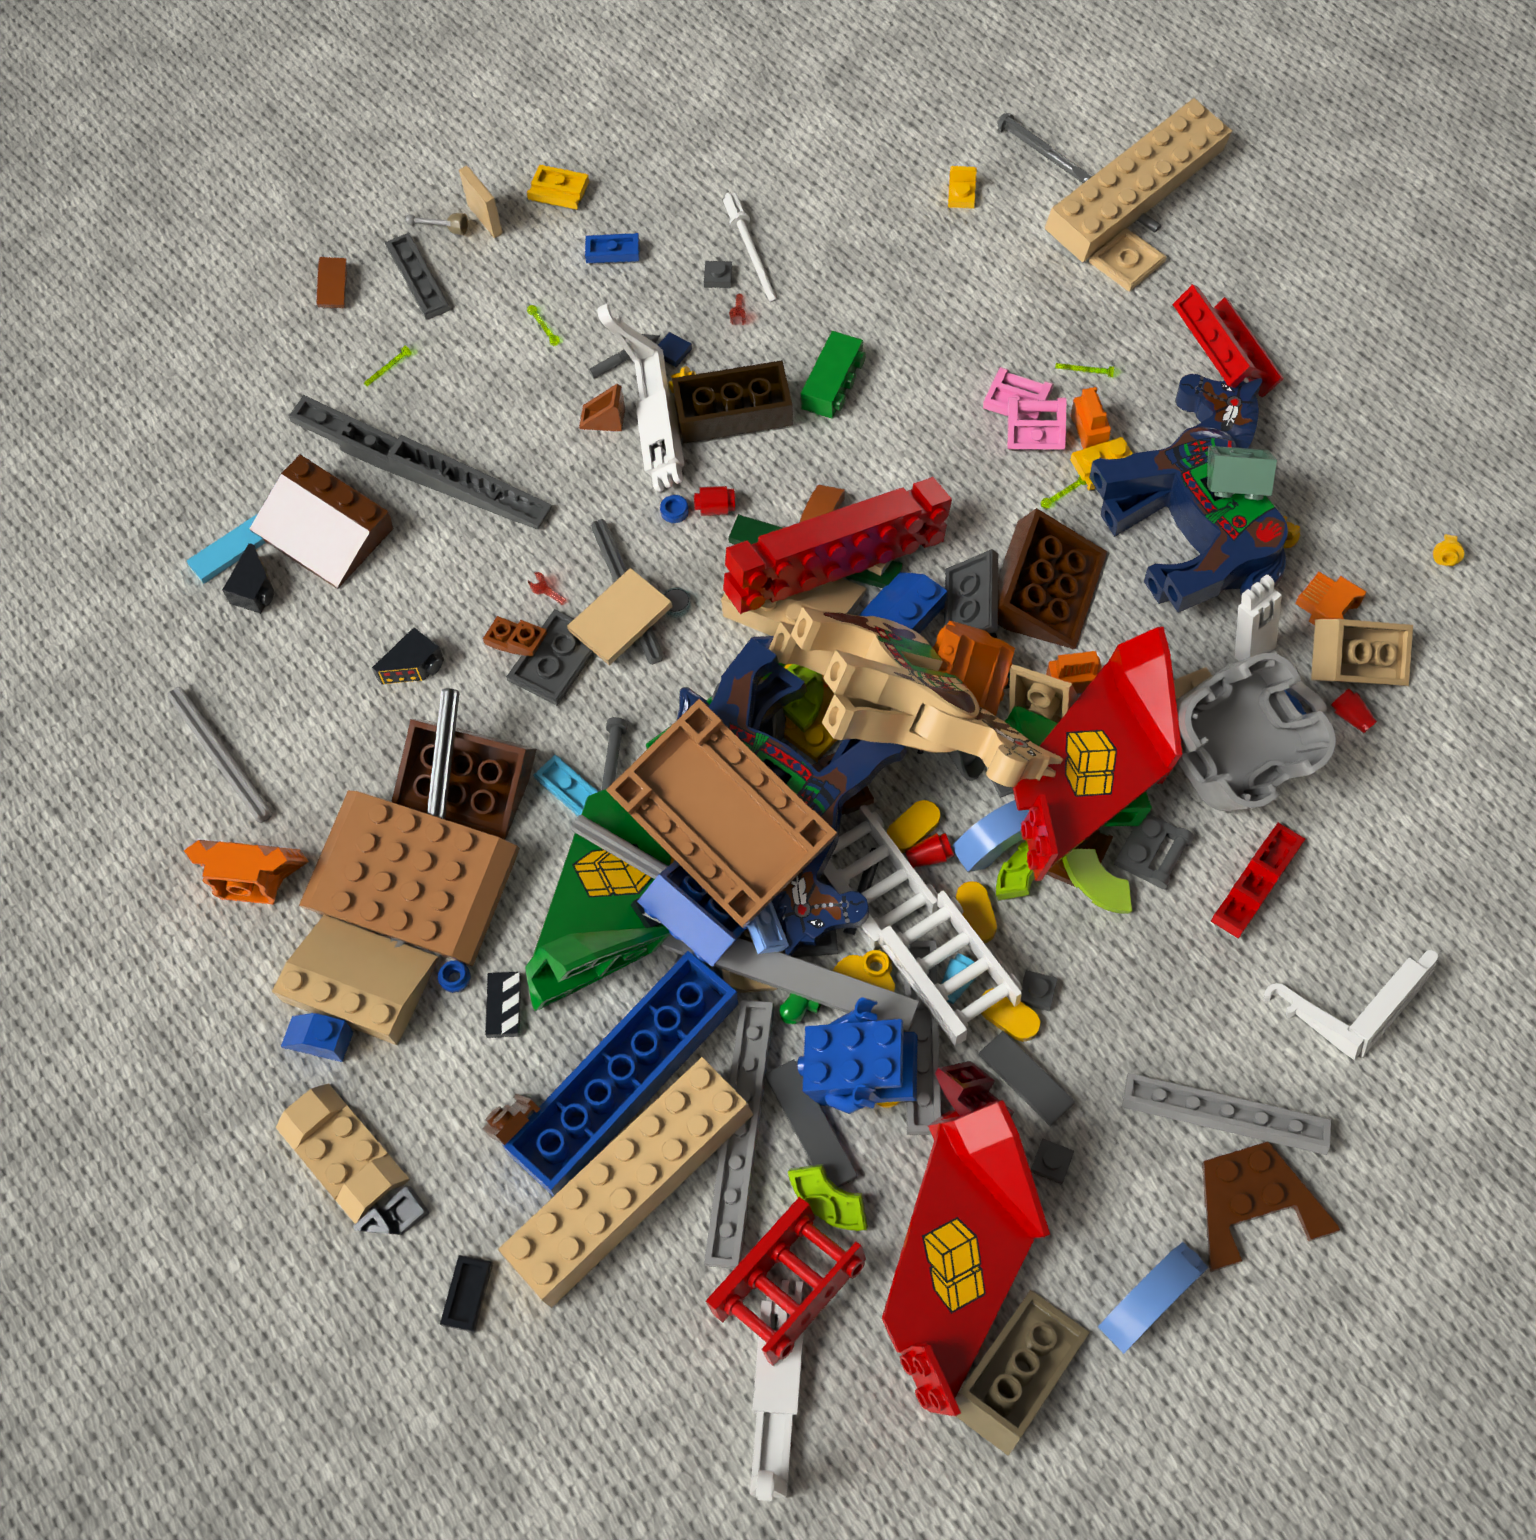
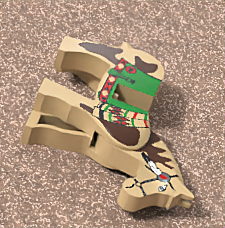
(893, 693)

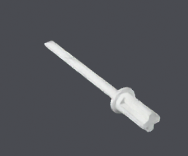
(740, 220)

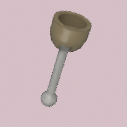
(456, 223)

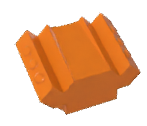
(976, 660)
(244, 870)

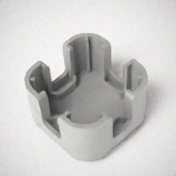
(1247, 735)

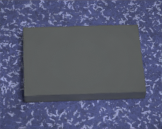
(973, 592)
(555, 662)

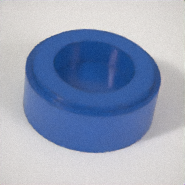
(674, 508)

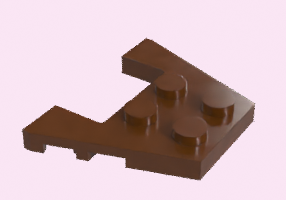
(1249, 1187)

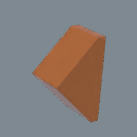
(605, 411)

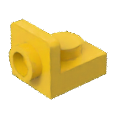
(962, 187)

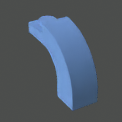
(990, 837)
(1152, 1296)

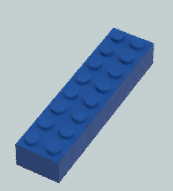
(622, 1073)

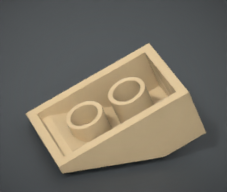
(1361, 652)
(1040, 693)

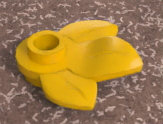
(859, 968)

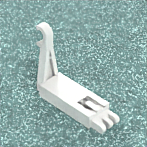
(1259, 632)
(1375, 1017)

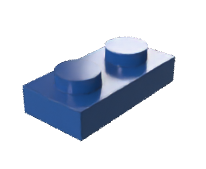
(612, 248)

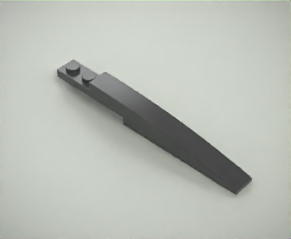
(419, 463)

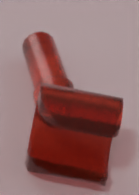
(738, 310)
(543, 588)

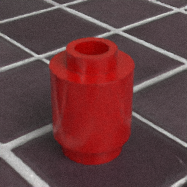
(714, 500)

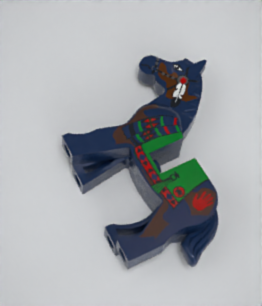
(1235, 535)
(805, 905)

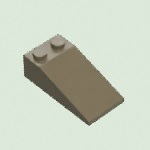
(1019, 1372)

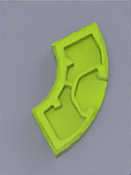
(805, 710)
(1015, 876)
(1097, 883)
(827, 1200)

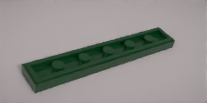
(750, 529)

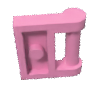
(998, 394)
(1036, 433)

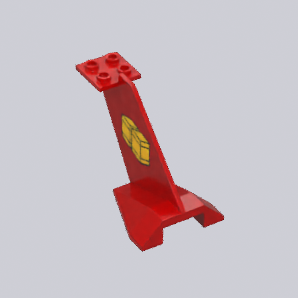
(1113, 749)
(961, 1249)

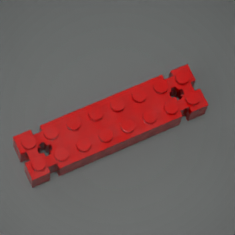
(835, 545)

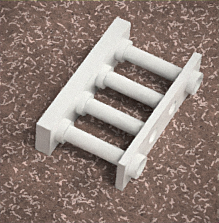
(839, 878)
(936, 996)

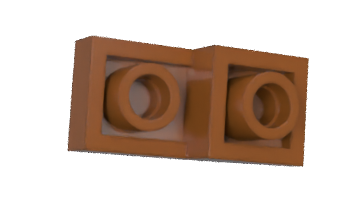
(331, 282)
(822, 501)
(513, 637)

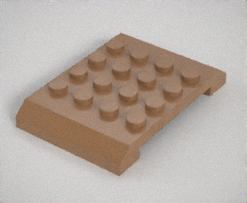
(721, 813)
(410, 876)

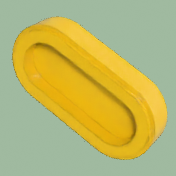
(914, 825)
(977, 909)
(1017, 1021)

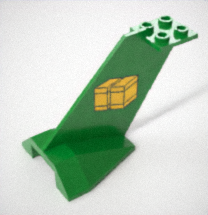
(590, 916)

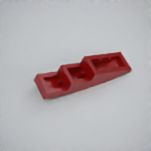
(1257, 880)

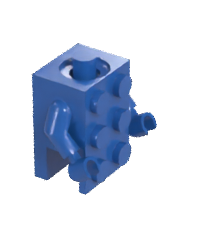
(859, 1061)

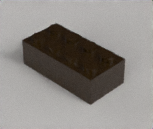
(733, 401)

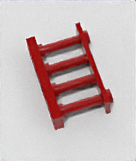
(1227, 340)
(773, 1249)

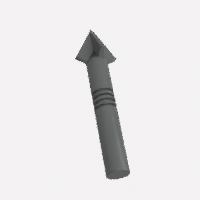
(615, 360)

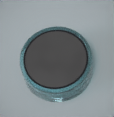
(680, 601)

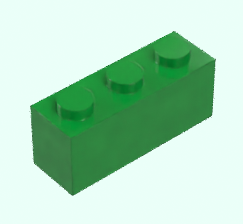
(832, 374)

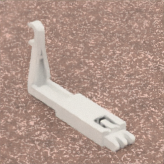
(656, 406)
(775, 1405)

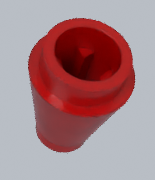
(1354, 710)
(930, 851)

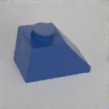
(318, 1036)

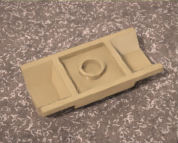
(340, 1150)

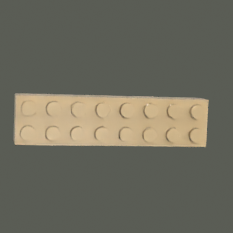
(1137, 179)
(625, 1182)

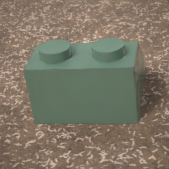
(1240, 472)

